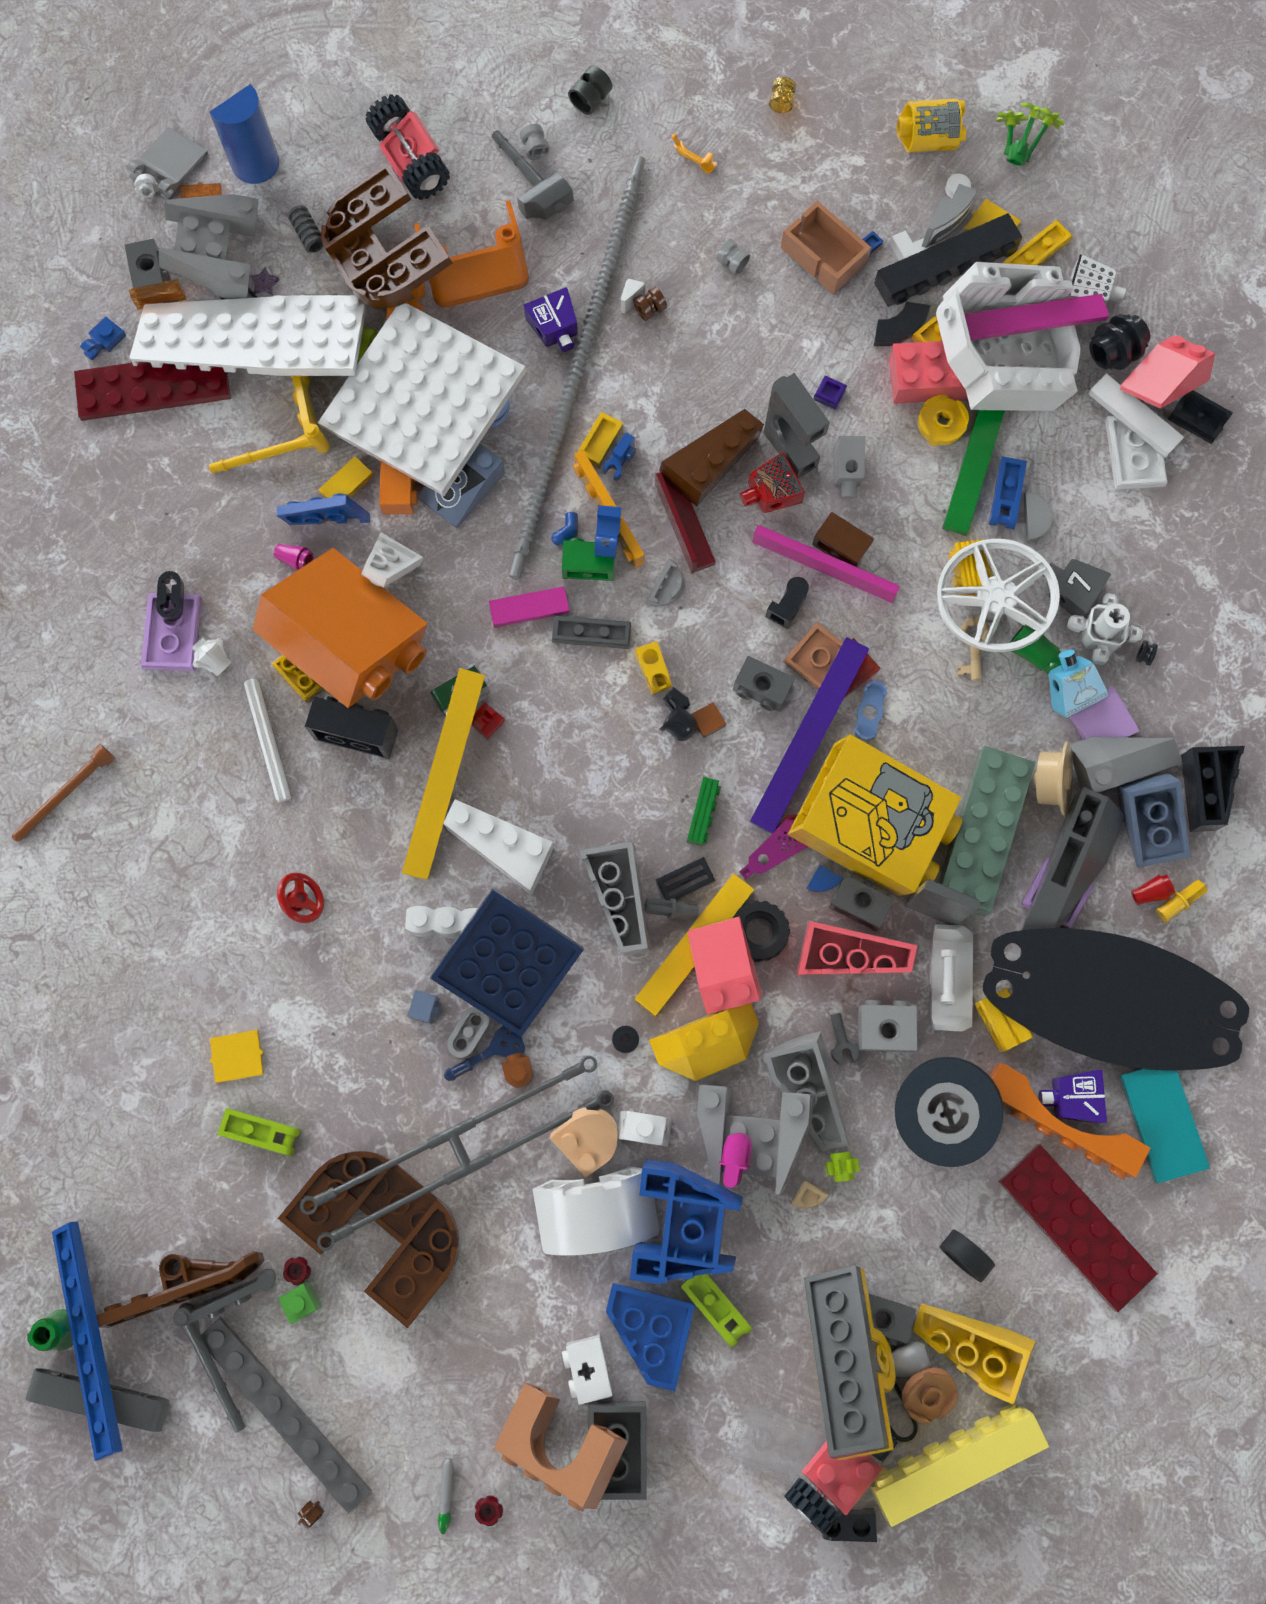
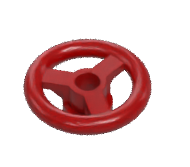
(298, 898)

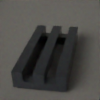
(706, 871)

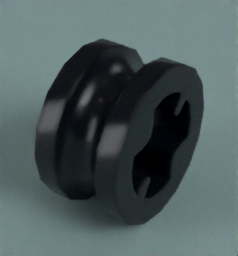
(1146, 653)

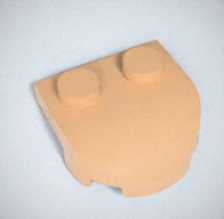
(587, 1139)

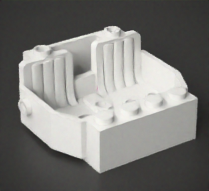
(1012, 370)

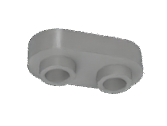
(466, 1031)

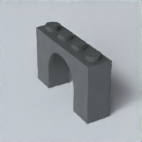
(795, 423)

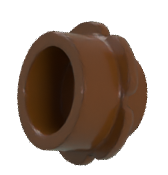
(310, 1514)

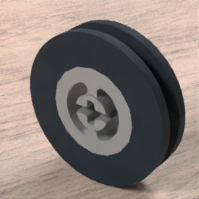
(916, 1119)

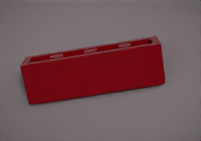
(686, 526)

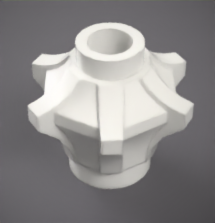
(210, 656)

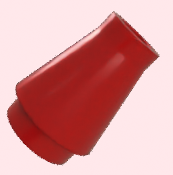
(1154, 890)

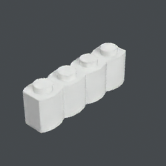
(443, 921)

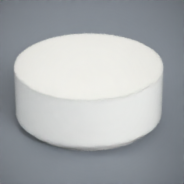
(953, 182)

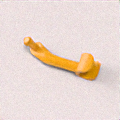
(705, 163)

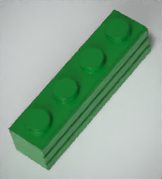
(703, 809)

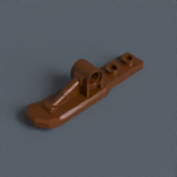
(193, 1280)

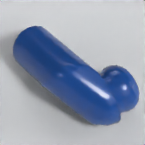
(567, 532)

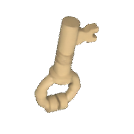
(975, 667)

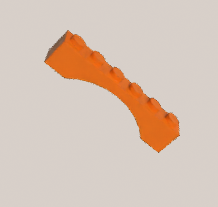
(1117, 1151)

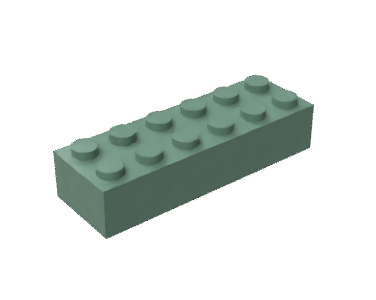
(988, 825)

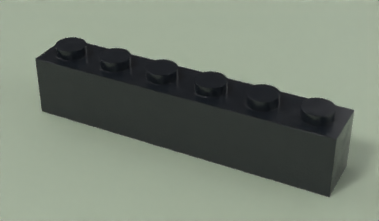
(947, 260)

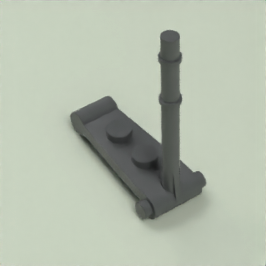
(188, 1318)

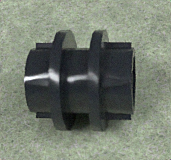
(1119, 341)

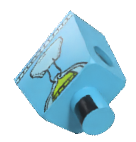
(1075, 684)

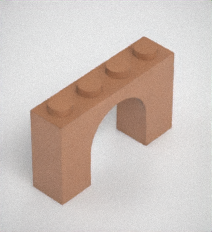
(523, 1445)

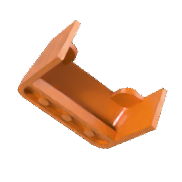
(483, 271)

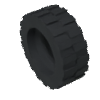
(779, 925)

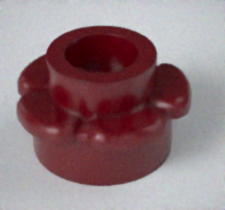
(296, 1278)
(485, 1518)

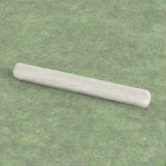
(267, 740)

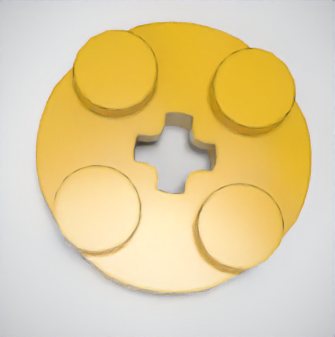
(934, 431)

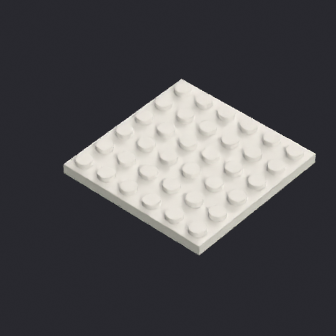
(422, 397)

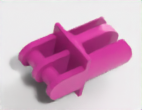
(736, 1158)

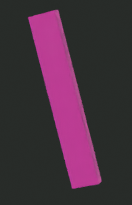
(1036, 317)
(825, 563)

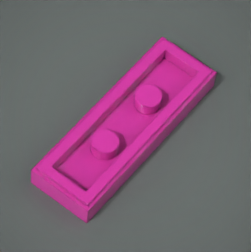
(529, 607)

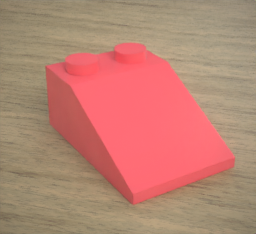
(1170, 372)
(724, 965)

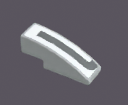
(949, 215)

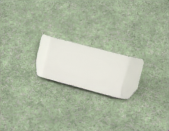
(951, 978)

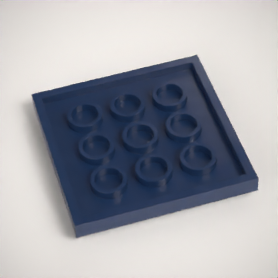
(506, 962)

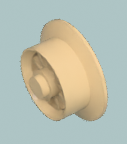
(1055, 778)

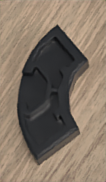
(901, 326)

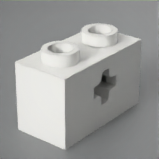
(598, 1384)

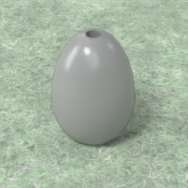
(910, 1359)

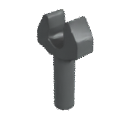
(842, 1042)

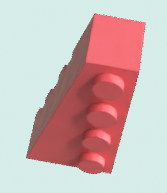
(845, 951)

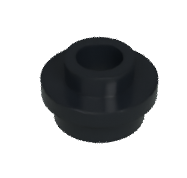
(625, 1048)

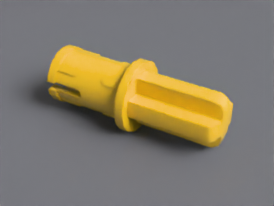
(1181, 901)

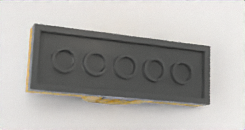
(851, 1364)

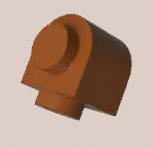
(518, 1070)

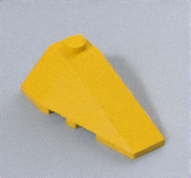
(980, 1349)

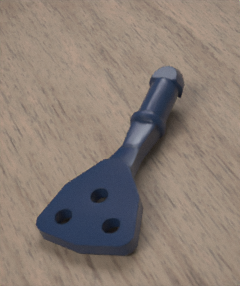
(493, 1049)

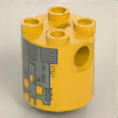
(931, 125)

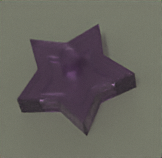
(264, 282)

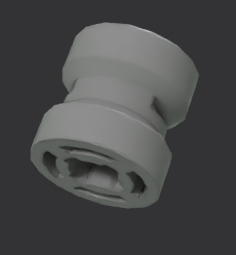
(533, 138)
(733, 256)

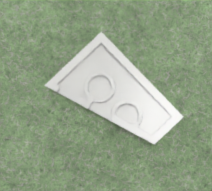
(389, 561)

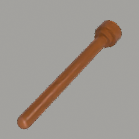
(100, 757)

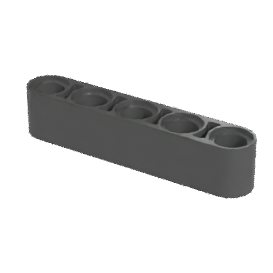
(65, 1393)

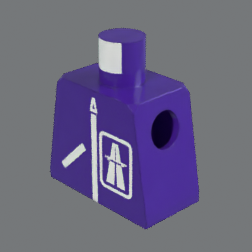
(553, 319)
(1077, 1097)

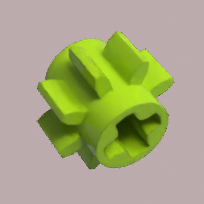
(842, 1166)

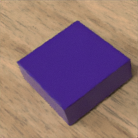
(830, 392)

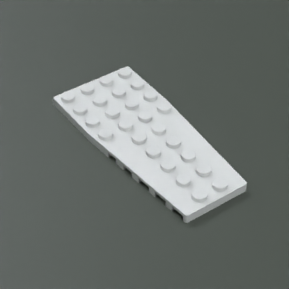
(257, 334)

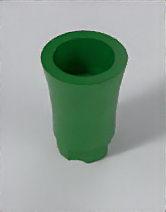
(1040, 653)
(51, 1332)

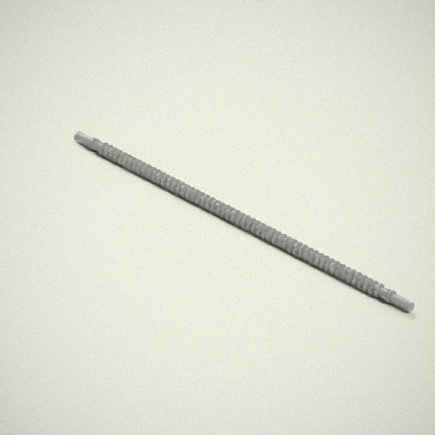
(577, 367)

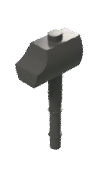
(547, 195)

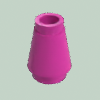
(293, 555)

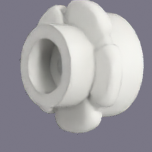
(146, 185)

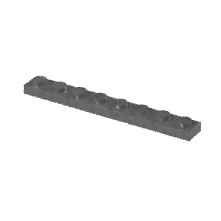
(285, 1415)

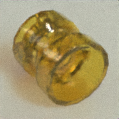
(782, 97)

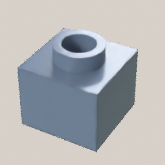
(424, 1007)

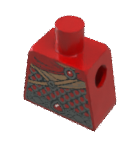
(773, 486)

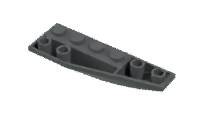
(1075, 859)

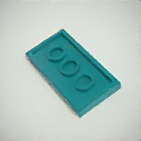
(1164, 1123)

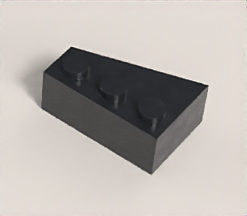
(1210, 784)

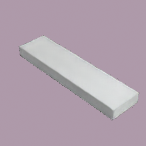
(1136, 415)

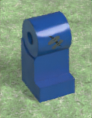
(607, 531)

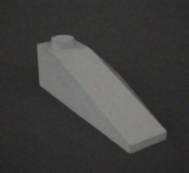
(1119, 760)
(804, 1067)

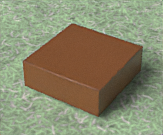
(709, 720)

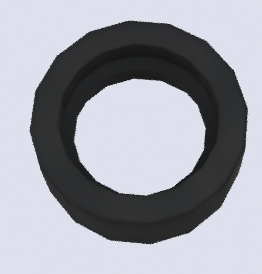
(967, 1255)

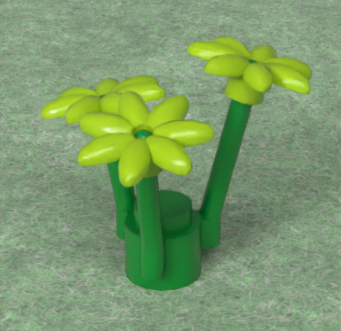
(1018, 152)

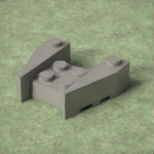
(204, 240)
(774, 1141)

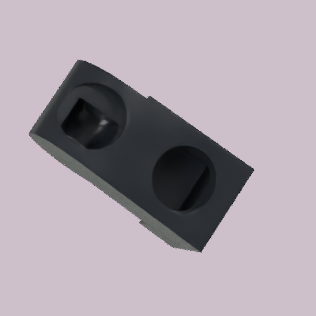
(790, 603)
(854, 1527)

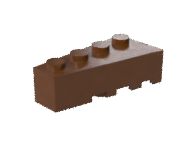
(710, 457)

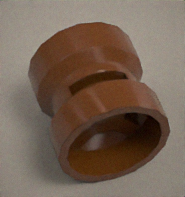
(650, 303)

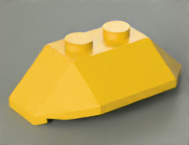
(707, 1043)

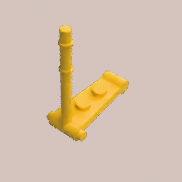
(311, 438)

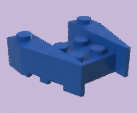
(691, 1225)

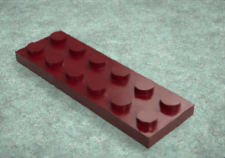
(144, 388)
(1078, 1228)

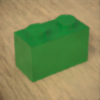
(582, 564)

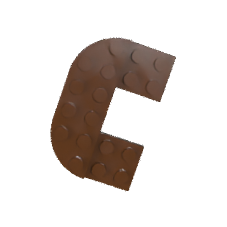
(370, 272)
(422, 1227)

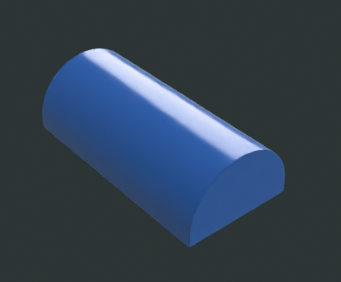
(246, 137)

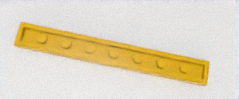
(1032, 253)
(443, 774)

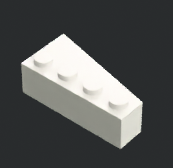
(502, 844)

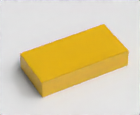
(601, 438)
(347, 479)

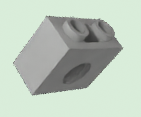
(899, 1016)

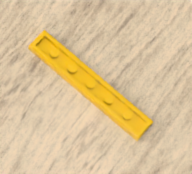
(680, 960)

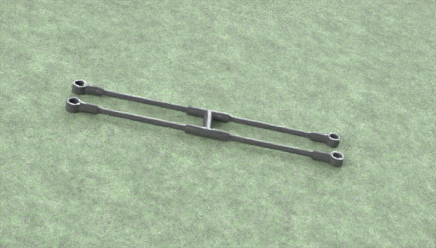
(452, 1135)

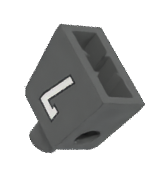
(1079, 586)

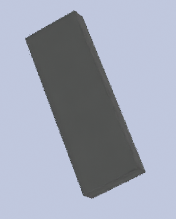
(591, 632)

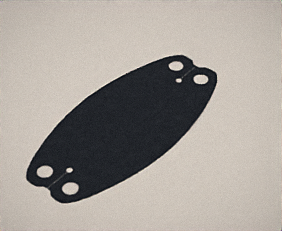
(1116, 999)

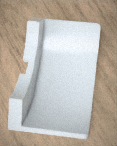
(594, 1216)

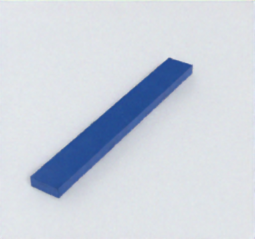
(87, 1341)

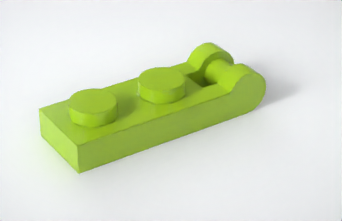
(257, 1131)
(716, 1307)

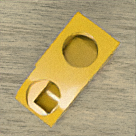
(653, 667)

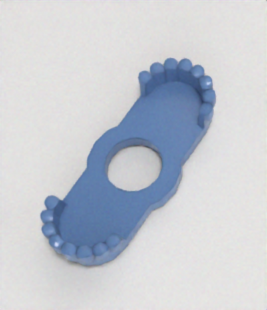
(873, 696)

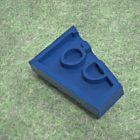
(334, 508)

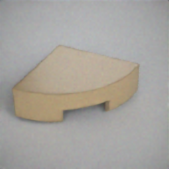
(808, 1196)

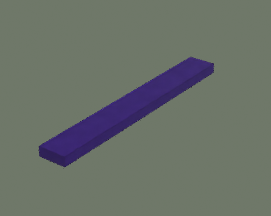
(809, 735)

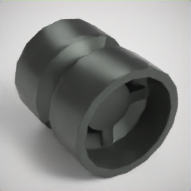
(588, 91)

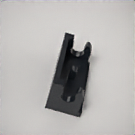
(1200, 416)

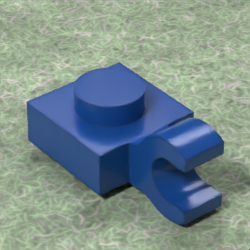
(103, 335)
(623, 452)

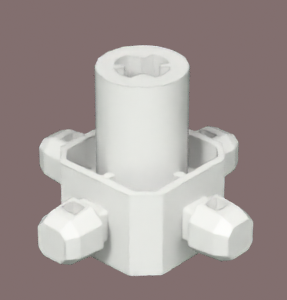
(1105, 628)

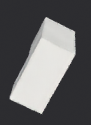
(903, 246)

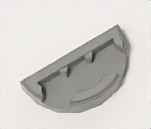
(1037, 516)
(667, 586)

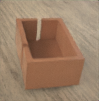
(825, 247)

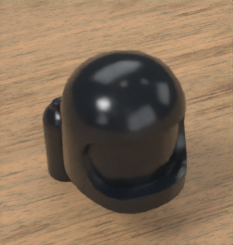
(679, 721)

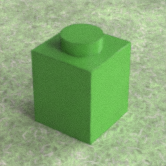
(300, 1302)

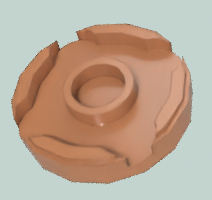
(929, 1395)

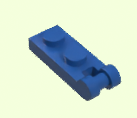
(1007, 492)

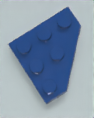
(652, 1331)

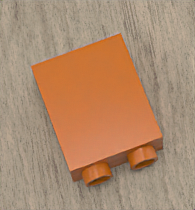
(341, 628)

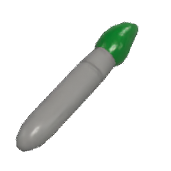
(445, 1496)

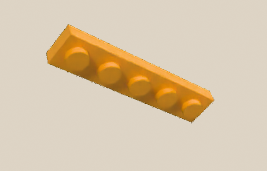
(597, 490)

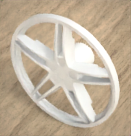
(998, 596)

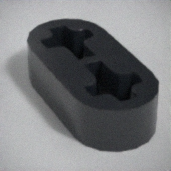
(164, 595)

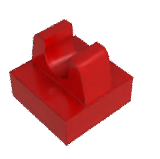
(487, 720)

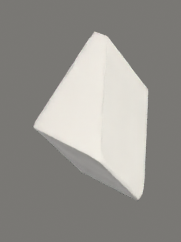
(631, 291)

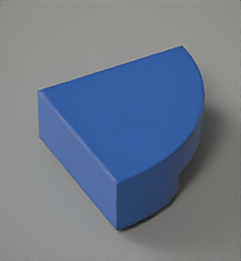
(823, 880)

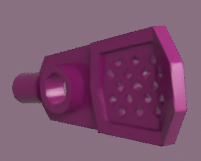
(773, 851)

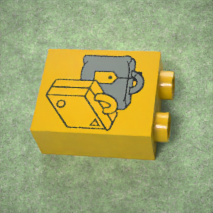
(877, 817)

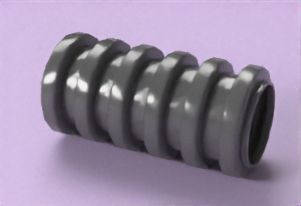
(305, 228)

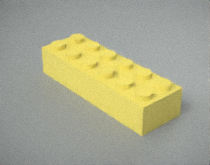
(957, 1463)

